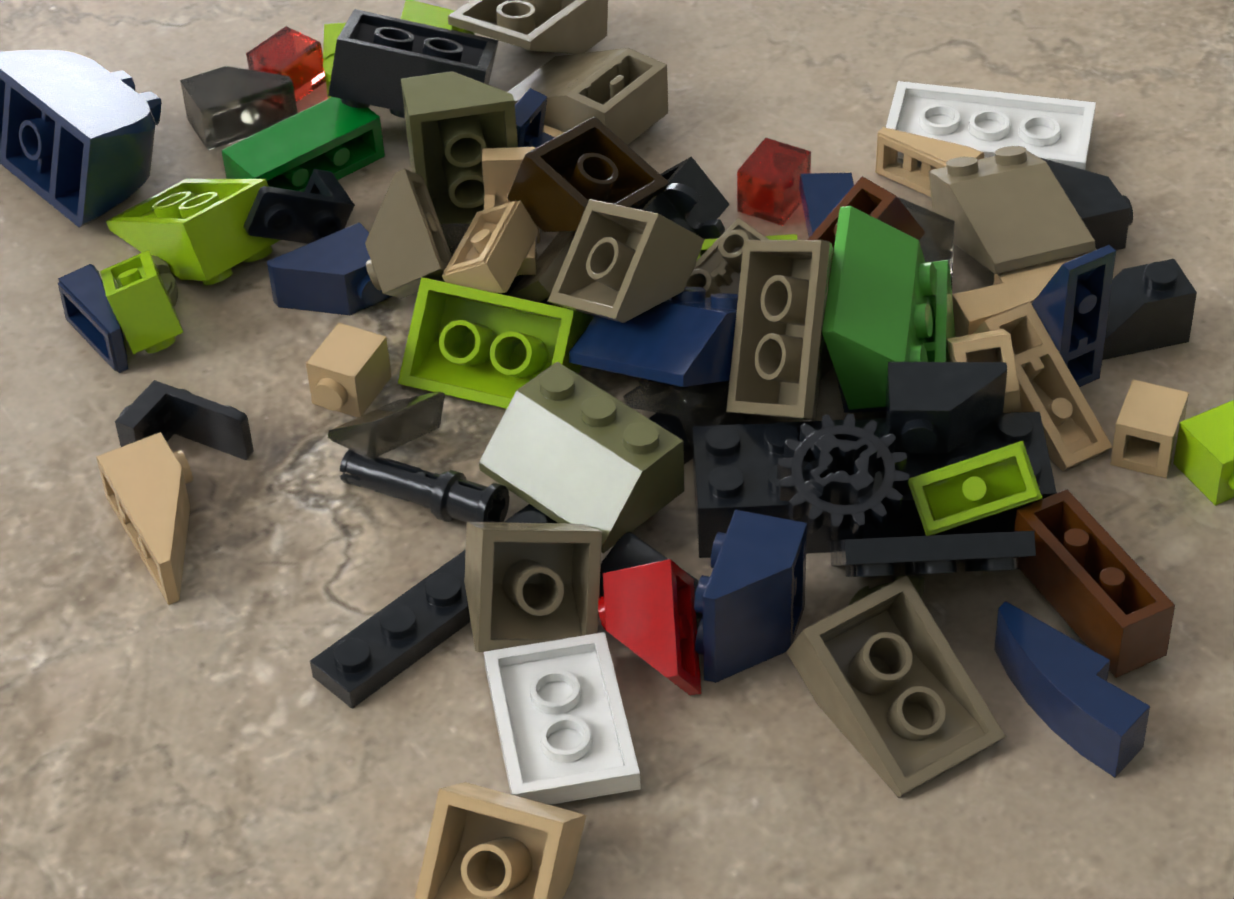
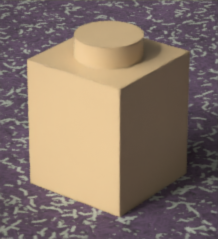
(348, 370)
(1148, 428)

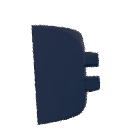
(74, 130)

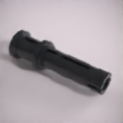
(446, 494)

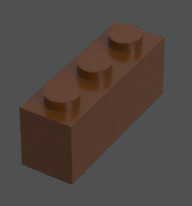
(1095, 584)

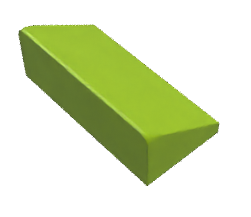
(974, 489)

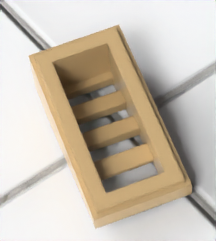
(930, 151)

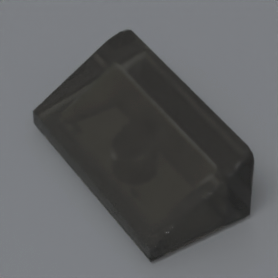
(391, 425)

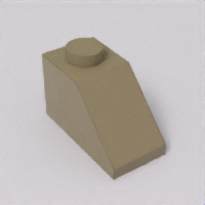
(406, 238)

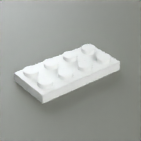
(994, 120)

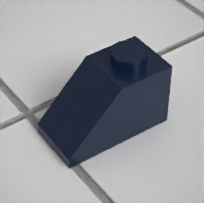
(326, 275)

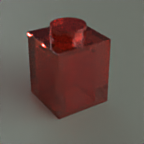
(293, 56)
(771, 181)

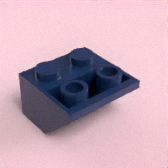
(752, 594)

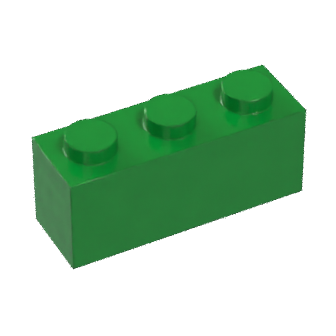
(321, 138)

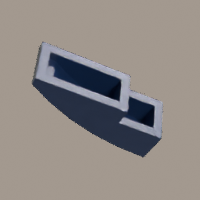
(1070, 690)

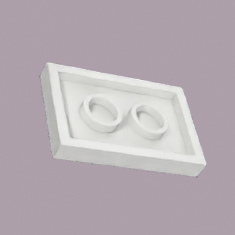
(561, 720)

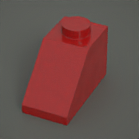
(655, 618)

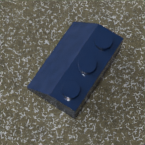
(673, 343)

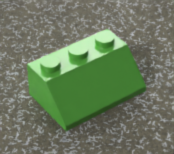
(875, 305)

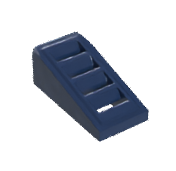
(92, 316)

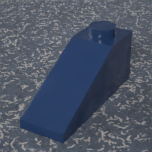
(1076, 311)

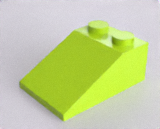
(196, 227)

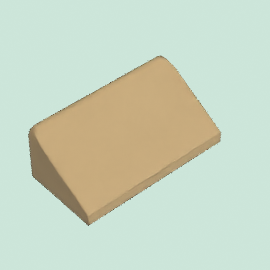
(492, 248)

